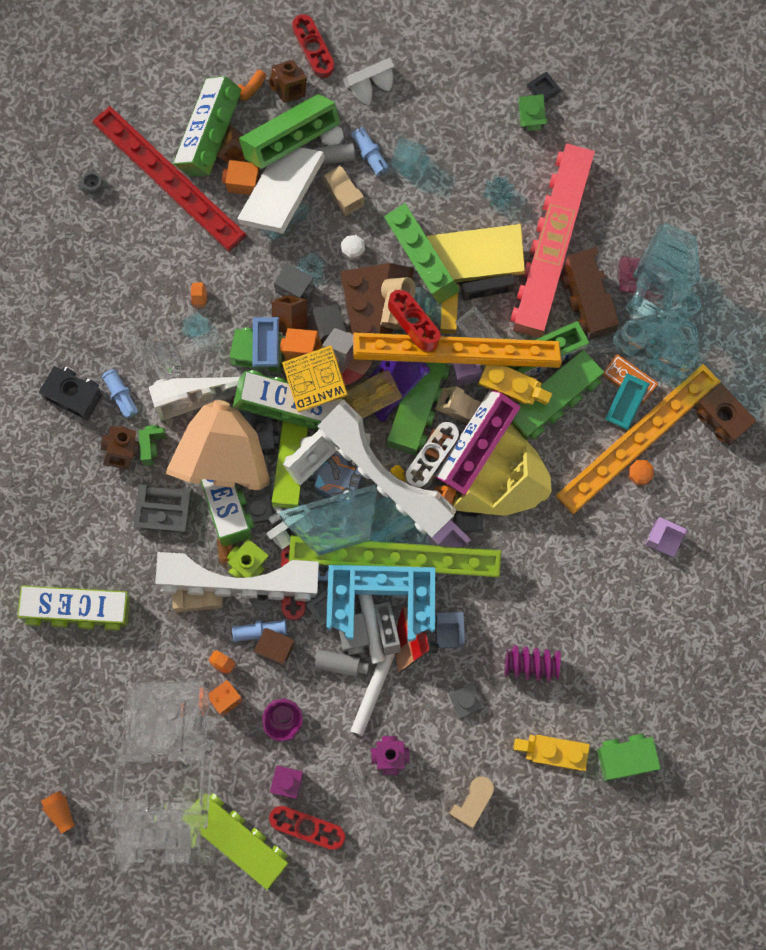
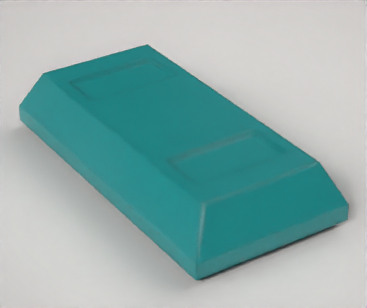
(627, 401)

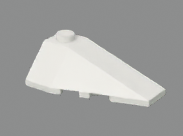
(188, 394)

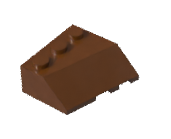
(364, 296)

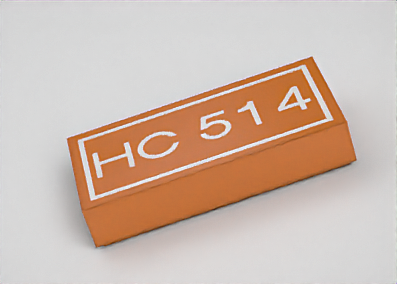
(619, 367)

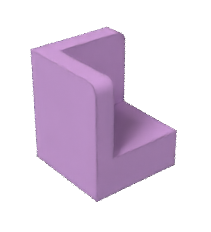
(466, 373)
(450, 536)
(666, 537)

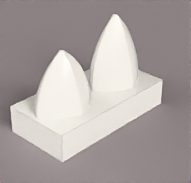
(361, 84)
(308, 457)

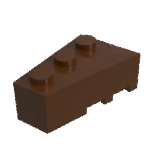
(589, 294)

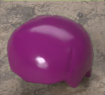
(279, 711)

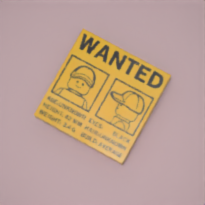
(315, 379)

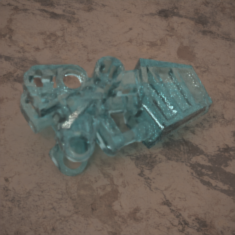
(667, 269)

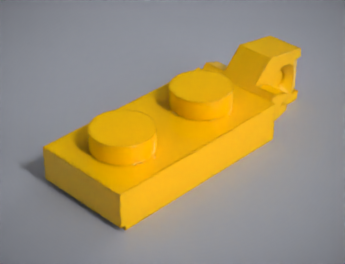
(513, 384)
(554, 751)

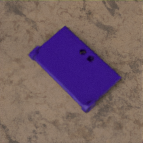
(406, 378)

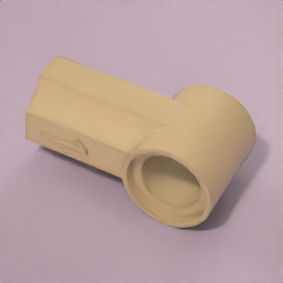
(387, 288)

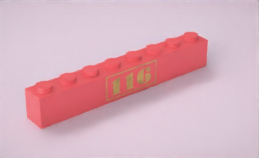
(553, 240)

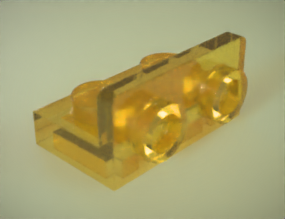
(373, 394)

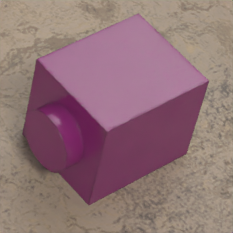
(286, 782)

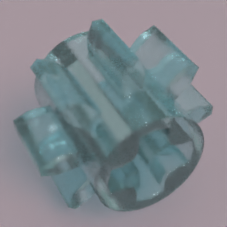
(493, 193)

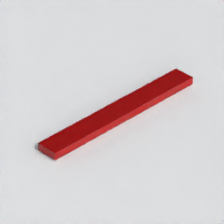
(169, 179)

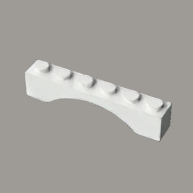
(425, 507)
(179, 572)

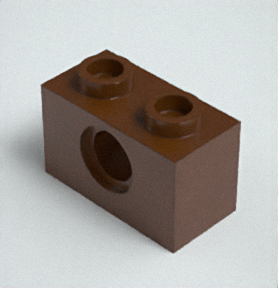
(723, 401)

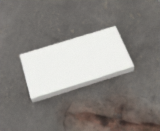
(281, 190)

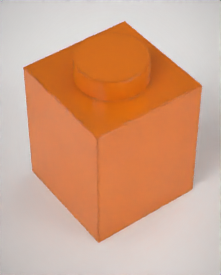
(241, 177)
(299, 343)

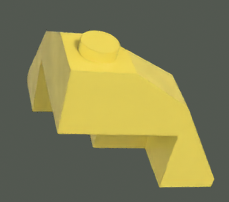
(509, 480)

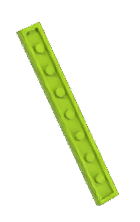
(374, 553)

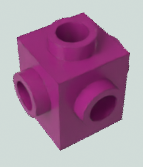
(390, 767)

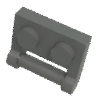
(162, 516)

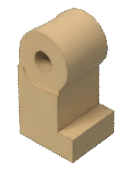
(343, 190)
(459, 406)
(185, 602)
(479, 795)

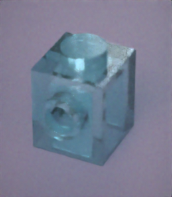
(410, 158)

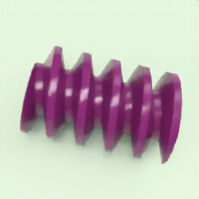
(532, 663)

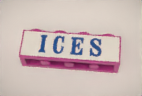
(477, 441)

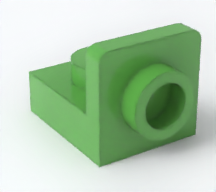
(532, 112)
(148, 449)

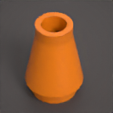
(58, 811)

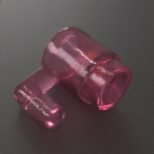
(627, 267)

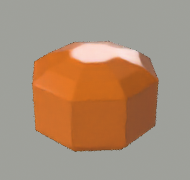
(198, 295)
(641, 472)
(221, 662)

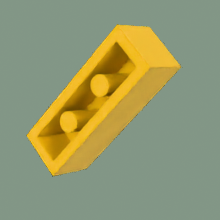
(449, 315)

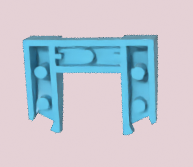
(414, 582)

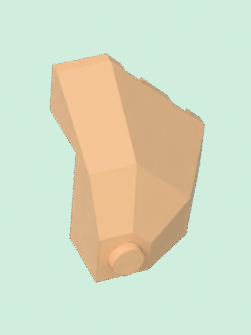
(221, 449)

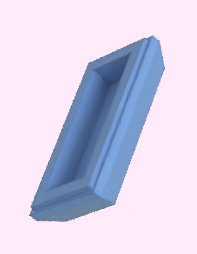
(265, 341)

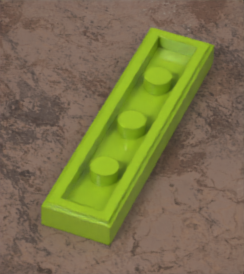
(286, 491)

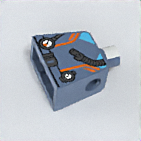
(336, 477)

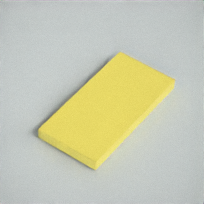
(481, 252)

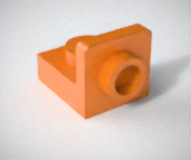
(225, 698)

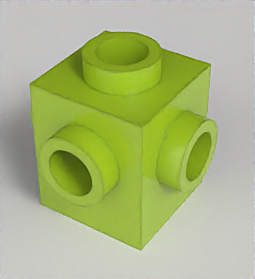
(250, 553)

